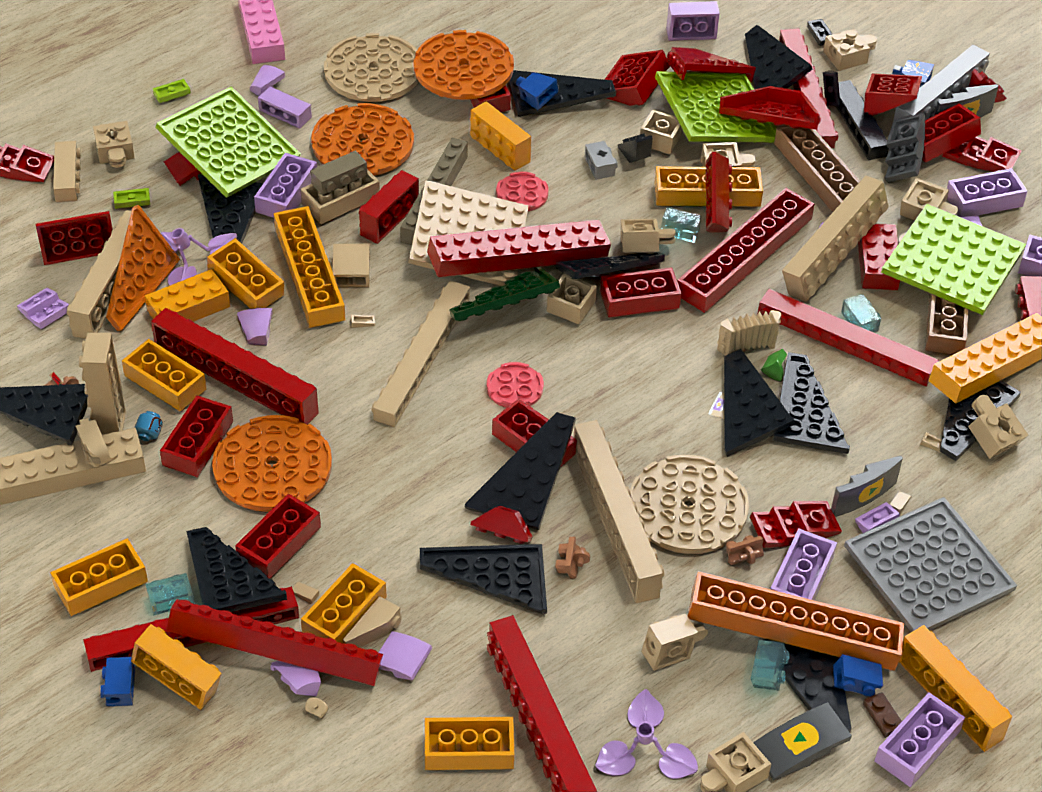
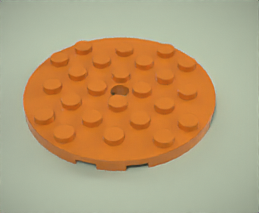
(483, 62)
(386, 134)
(244, 454)

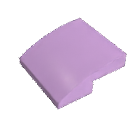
(43, 308)
(876, 517)
(403, 655)

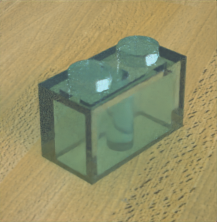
(684, 223)
(861, 313)
(165, 592)
(769, 665)

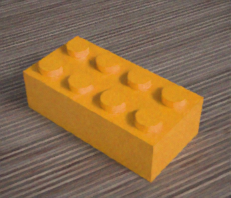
(500, 136)
(245, 275)
(191, 297)
(164, 374)
(99, 577)
(343, 604)
(176, 666)
(469, 743)

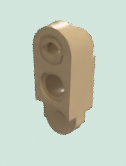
(93, 442)

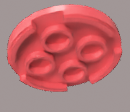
(523, 189)
(514, 381)

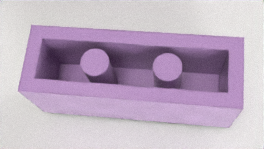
(284, 107)

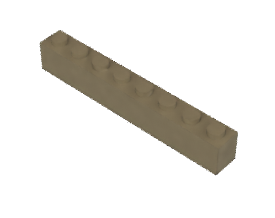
(443, 173)

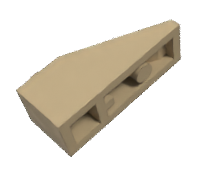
(375, 623)

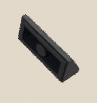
(831, 88)

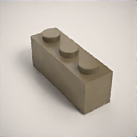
(338, 172)

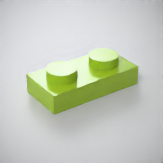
(171, 91)
(131, 198)

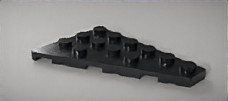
(498, 570)

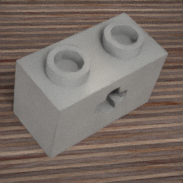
(600, 160)

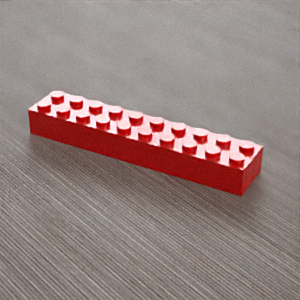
(517, 247)
(745, 249)
(235, 366)
(537, 708)

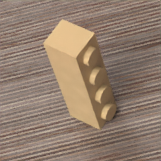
(66, 171)

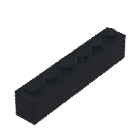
(861, 123)

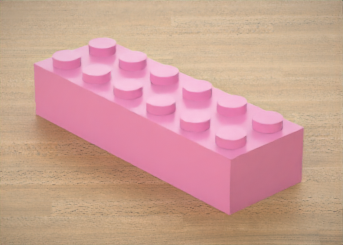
(262, 30)

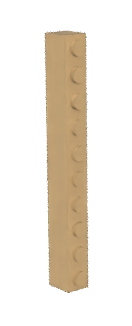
(419, 356)

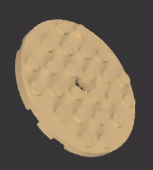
(350, 73)
(707, 525)

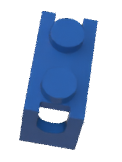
(857, 675)
(119, 681)

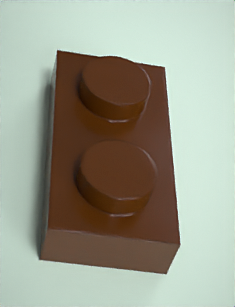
(882, 713)

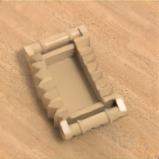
(749, 332)

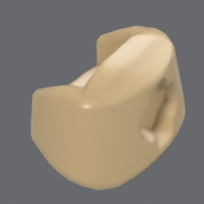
(316, 707)

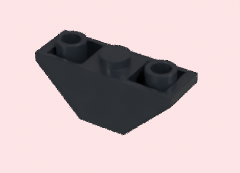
(636, 147)

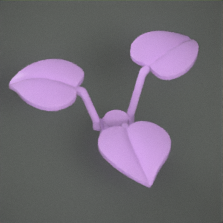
(179, 240)
(646, 714)

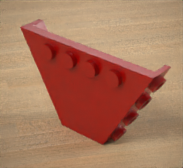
(697, 60)
(772, 105)

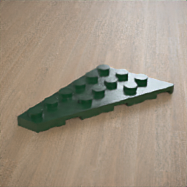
(523, 286)

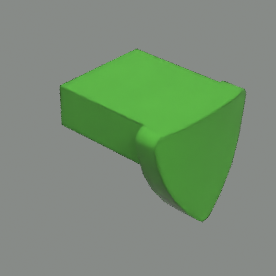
(773, 365)

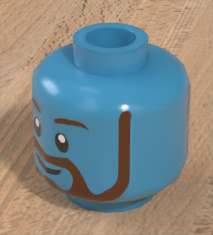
(148, 425)

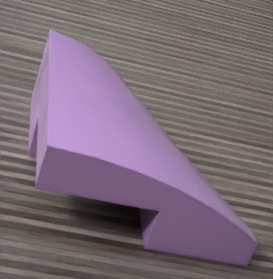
(266, 78)
(256, 325)
(300, 679)

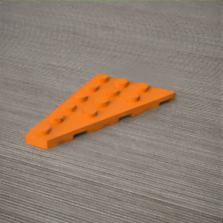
(141, 268)

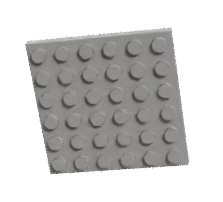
(930, 566)

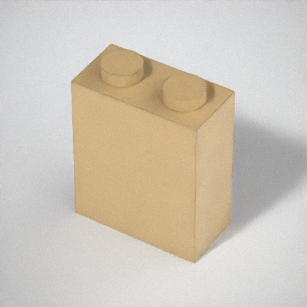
(351, 265)

